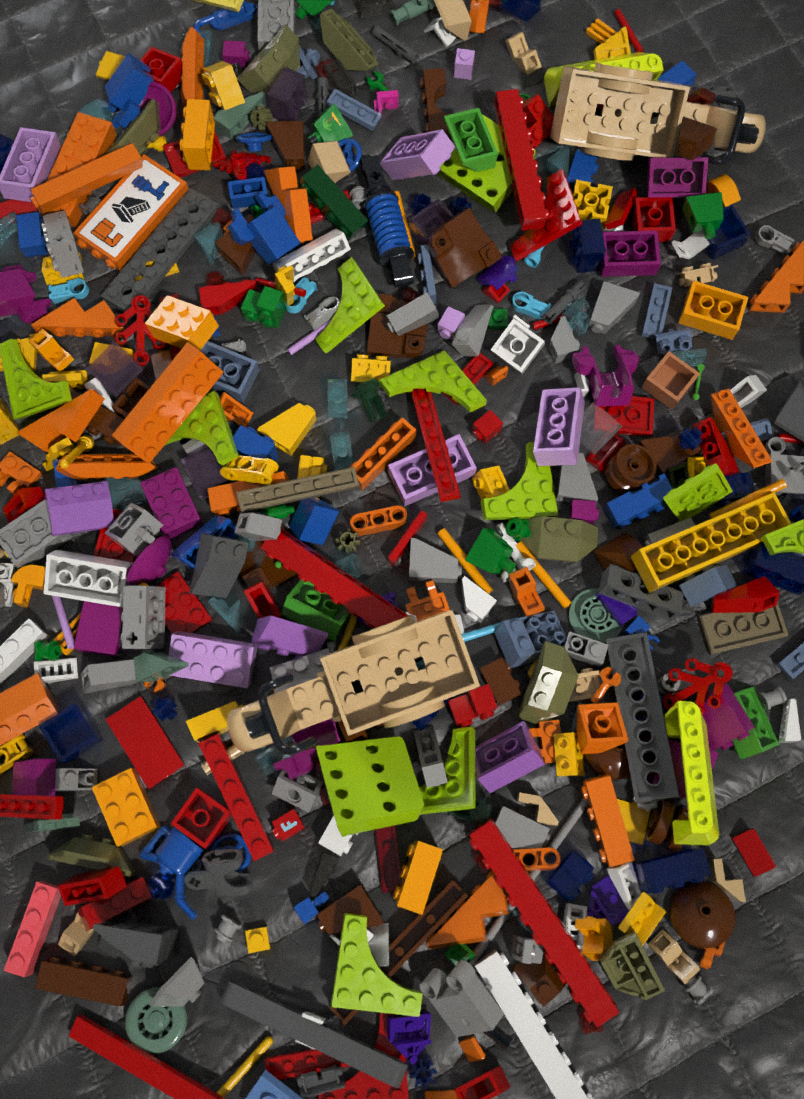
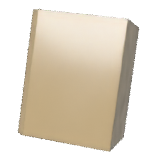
(455, 17)
(330, 159)

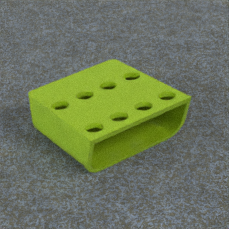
(486, 187)
(370, 784)

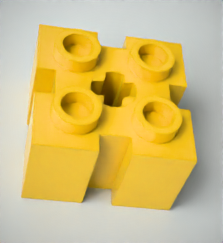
(592, 201)

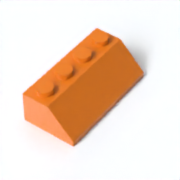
(25, 707)

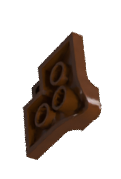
(463, 248)
(384, 342)
(260, 568)

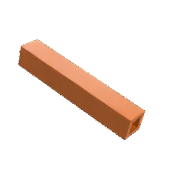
(86, 178)

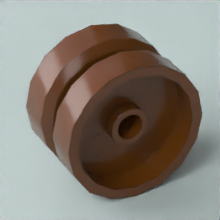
(630, 468)
(660, 824)

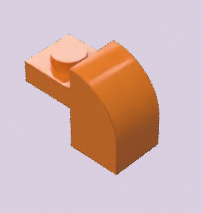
(524, 592)

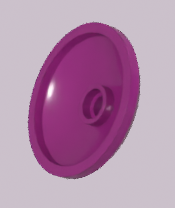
(166, 103)
(150, 562)

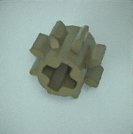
(260, 117)
(343, 538)

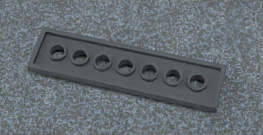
(159, 240)
(654, 724)

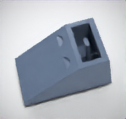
(525, 636)

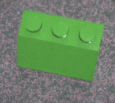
(472, 139)
(315, 610)
(760, 737)

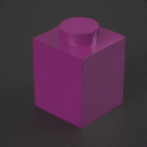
(236, 52)
(584, 511)

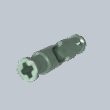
(410, 10)

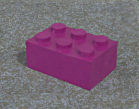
(676, 177)
(631, 253)
(171, 503)

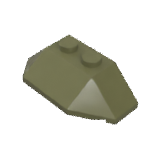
(346, 43)
(270, 62)
(142, 130)
(560, 538)
(549, 685)
(93, 854)
(631, 968)

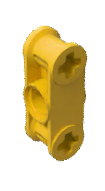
(250, 470)
(14, 751)

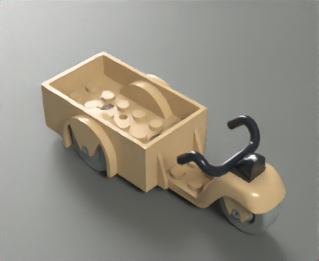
(628, 104)
(390, 683)

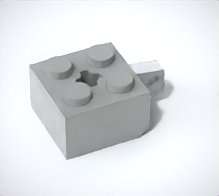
(134, 529)

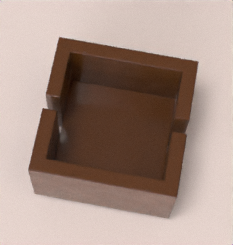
(135, 392)

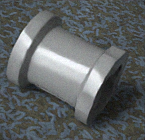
(773, 698)

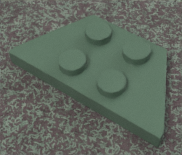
(67, 821)

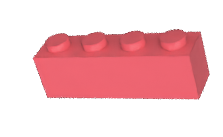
(33, 929)

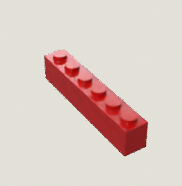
(236, 796)

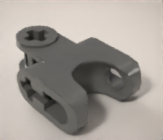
(218, 873)

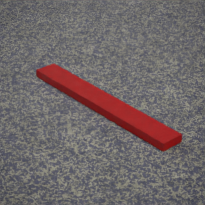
(435, 445)
(138, 1061)

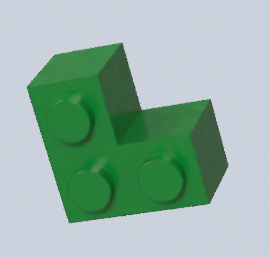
(264, 307)

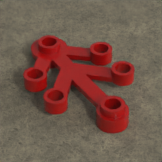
(138, 327)
(700, 684)

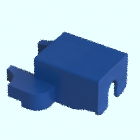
(128, 89)
(268, 232)

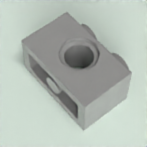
(298, 791)

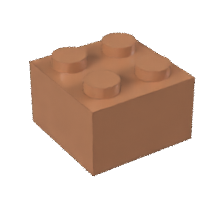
(670, 380)

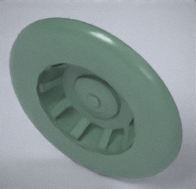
(596, 616)
(155, 1021)

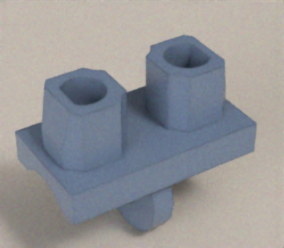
(307, 59)
(674, 341)

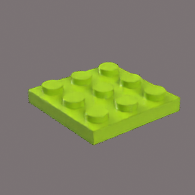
(698, 493)

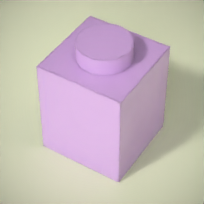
(464, 64)
(449, 323)

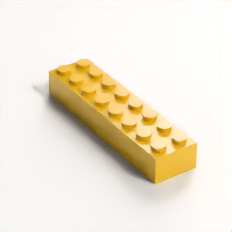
(709, 542)

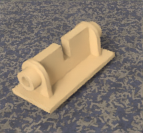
(705, 274)

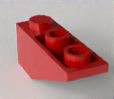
(225, 296)
(715, 447)
(749, 597)

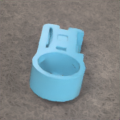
(310, 287)
(66, 292)
(534, 308)

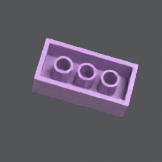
(418, 155)
(28, 163)
(559, 427)
(414, 476)
(214, 659)

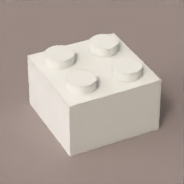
(517, 346)

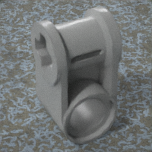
(676, 686)

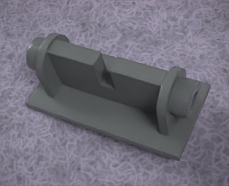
(315, 1084)

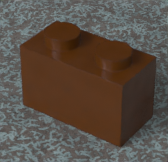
(500, 681)

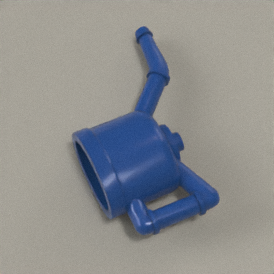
(174, 856)

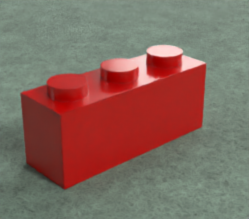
(92, 886)
(121, 902)

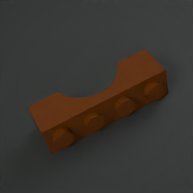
(434, 87)

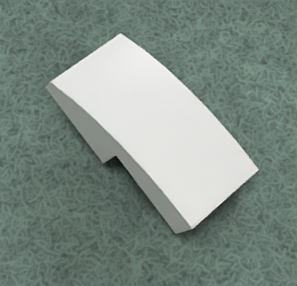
(6, 572)

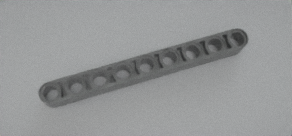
(318, 1036)

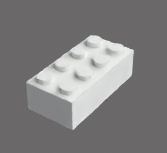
(86, 577)

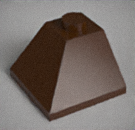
(618, 552)
(540, 979)

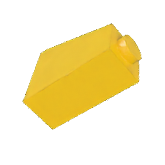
(289, 427)
(211, 723)

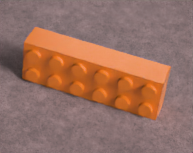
(86, 141)
(167, 403)

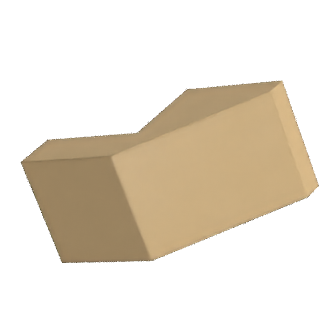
(525, 58)
(543, 813)
(732, 887)
(75, 936)
(673, 957)

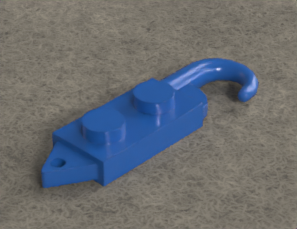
(226, 18)

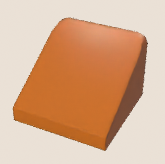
(496, 374)
(472, 1048)

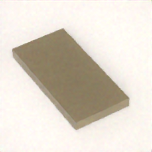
(738, 630)

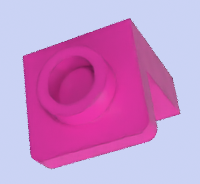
(386, 100)

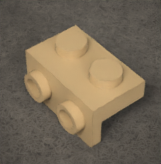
(585, 685)

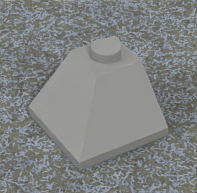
(180, 988)

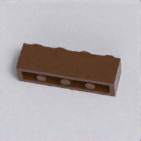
(103, 422)
(84, 982)

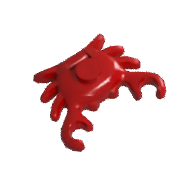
(238, 162)

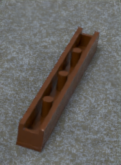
(416, 934)

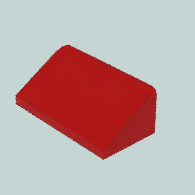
(16, 206)
(603, 456)
(753, 852)

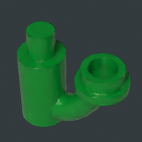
(279, 511)

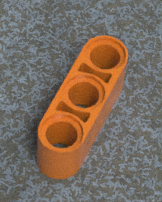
(384, 513)
(539, 854)

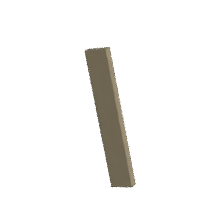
(297, 489)

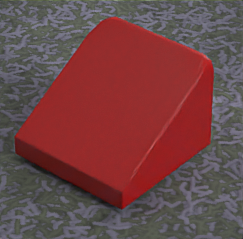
(496, 295)

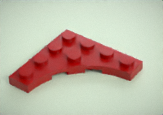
(562, 217)
(367, 1087)

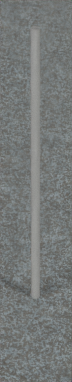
(500, 920)

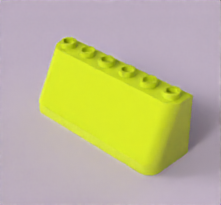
(637, 60)
(687, 723)

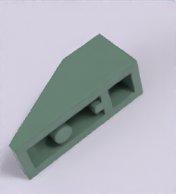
(234, 120)
(155, 666)

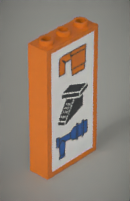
(130, 213)

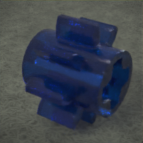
(255, 171)
(420, 202)
(459, 205)
(690, 439)
(164, 708)
(161, 886)
(419, 1080)

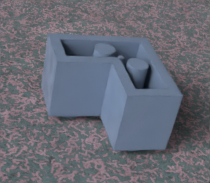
(712, 581)

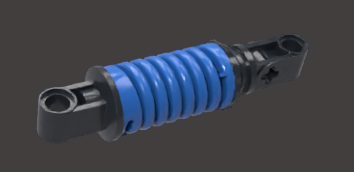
(387, 223)

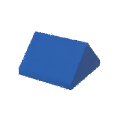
(313, 520)

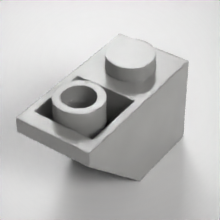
(563, 342)
(258, 527)
(585, 649)
(75, 779)

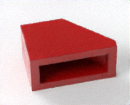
(22, 502)
(262, 600)
(484, 1086)

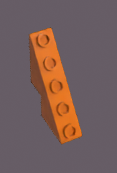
(294, 200)
(787, 280)
(72, 320)
(66, 421)
(739, 432)
(468, 922)

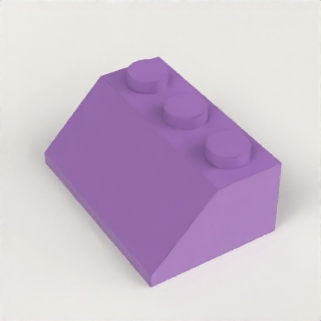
(79, 508)
(287, 637)
(507, 757)

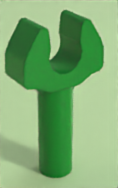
(378, 83)

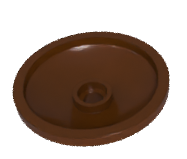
(612, 762)
(692, 924)

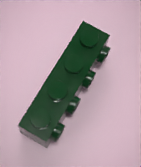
(333, 202)

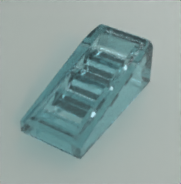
(7, 228)

